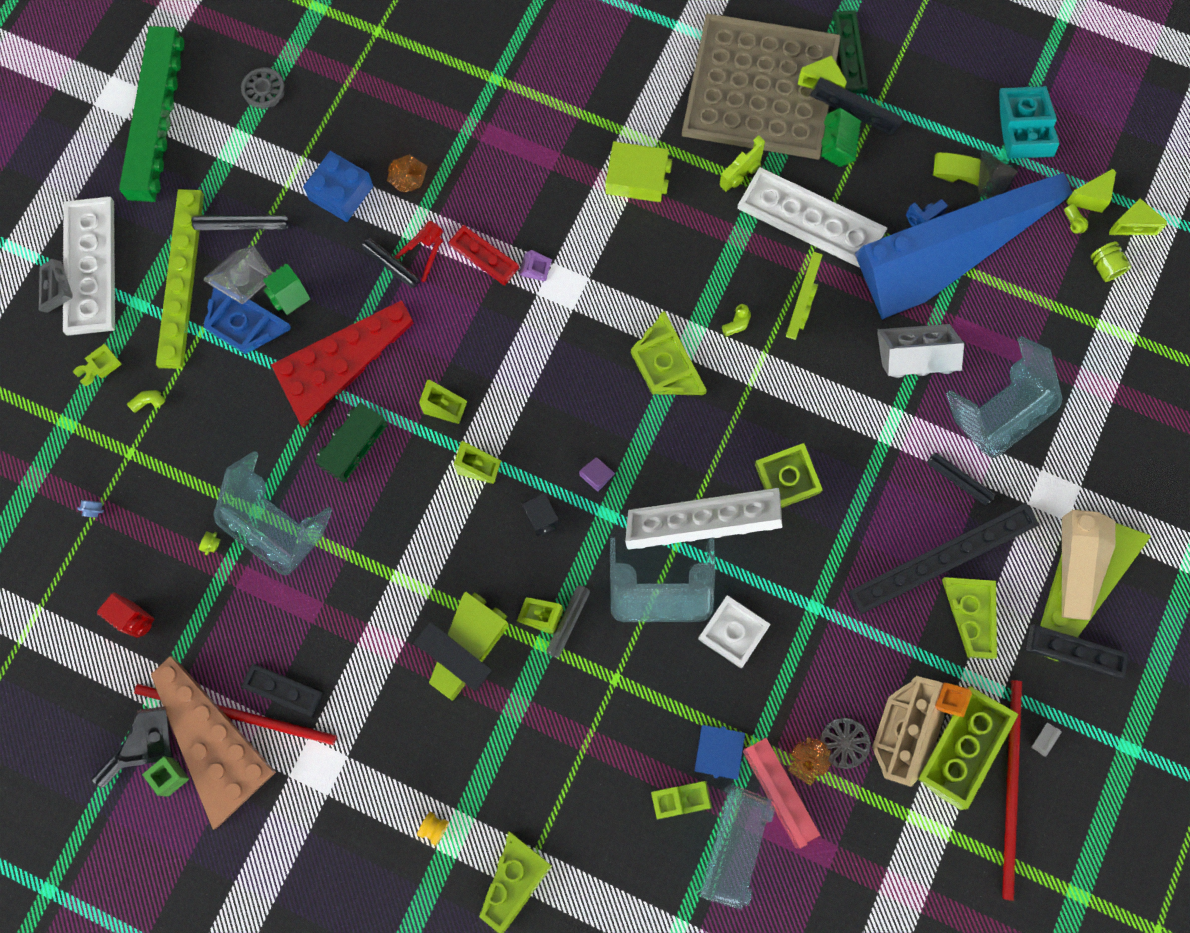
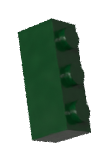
(351, 442)

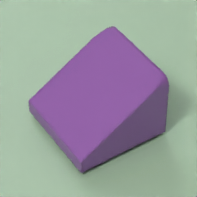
(535, 266)
(596, 474)

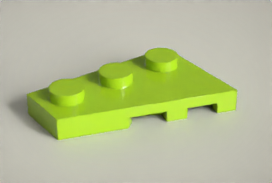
(975, 614)
(515, 880)

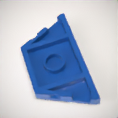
(241, 325)

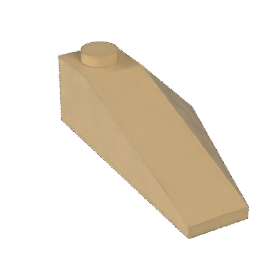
(1086, 554)

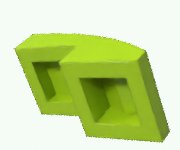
(955, 166)
(681, 800)

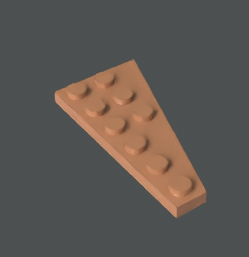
(216, 752)

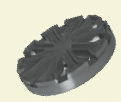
(263, 88)
(845, 743)

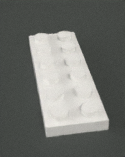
(808, 216)
(89, 265)
(704, 518)

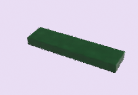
(850, 51)

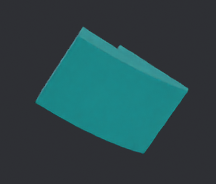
(1028, 122)

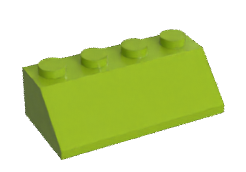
(967, 750)

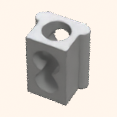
(1046, 739)

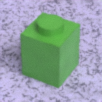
(165, 776)

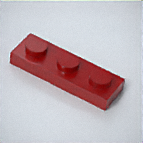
(484, 255)

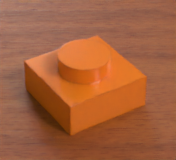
(953, 699)

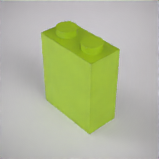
(638, 171)

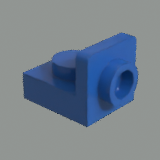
(917, 216)

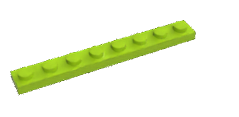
(179, 281)

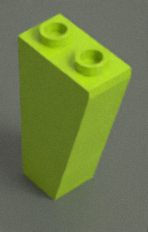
(474, 629)

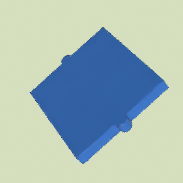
(719, 752)

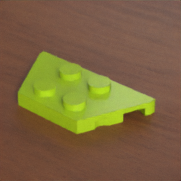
(805, 298)
(666, 362)

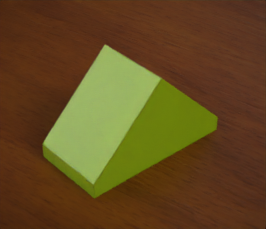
(823, 68)
(1094, 194)
(1139, 221)
(441, 403)
(476, 463)
(541, 615)

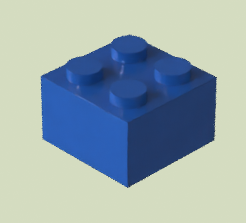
(338, 186)

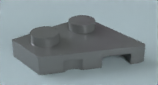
(53, 286)

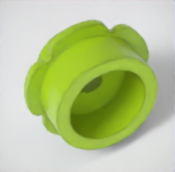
(209, 543)

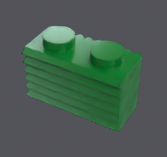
(840, 137)
(285, 290)

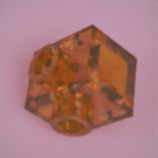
(406, 173)
(810, 760)

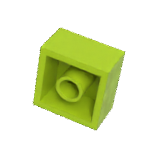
(791, 473)

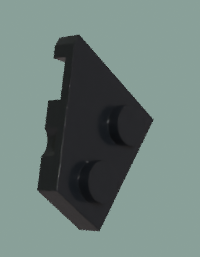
(146, 739)

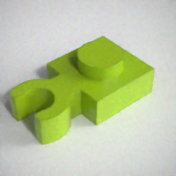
(100, 363)

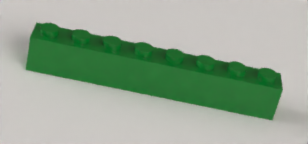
(151, 114)

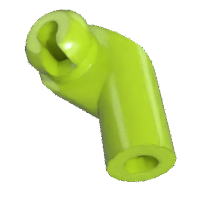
(1078, 222)
(740, 321)
(146, 397)

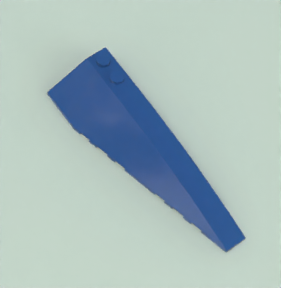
(930, 256)

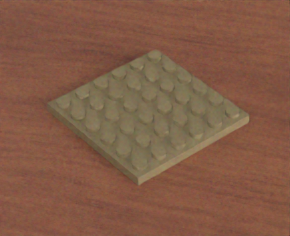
(751, 88)

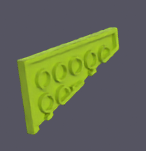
(1127, 547)

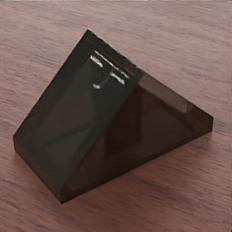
(994, 175)

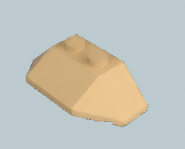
(909, 730)

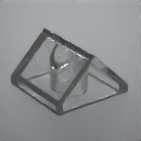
(240, 274)

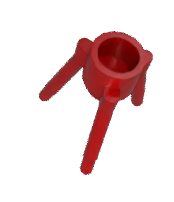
(427, 235)

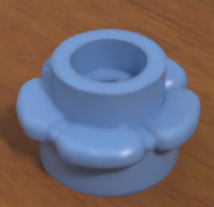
(90, 508)

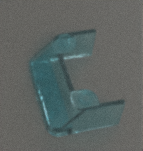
(1017, 408)
(260, 524)
(662, 601)
(736, 847)

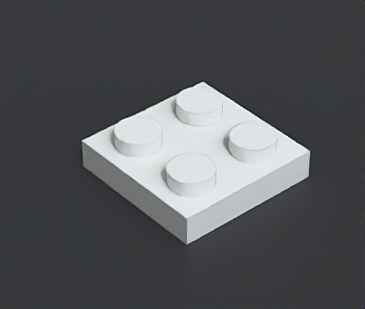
(734, 631)

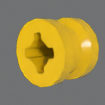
(433, 828)

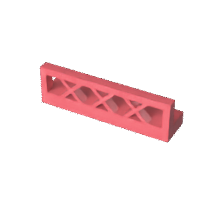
(782, 793)

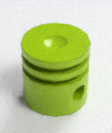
(1110, 261)

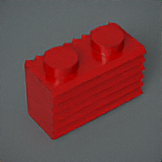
(125, 616)

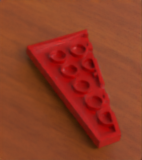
(332, 364)

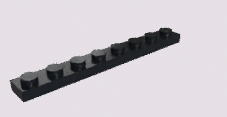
(942, 559)

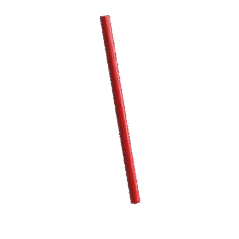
(255, 719)
(1012, 794)

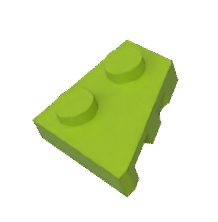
(743, 165)

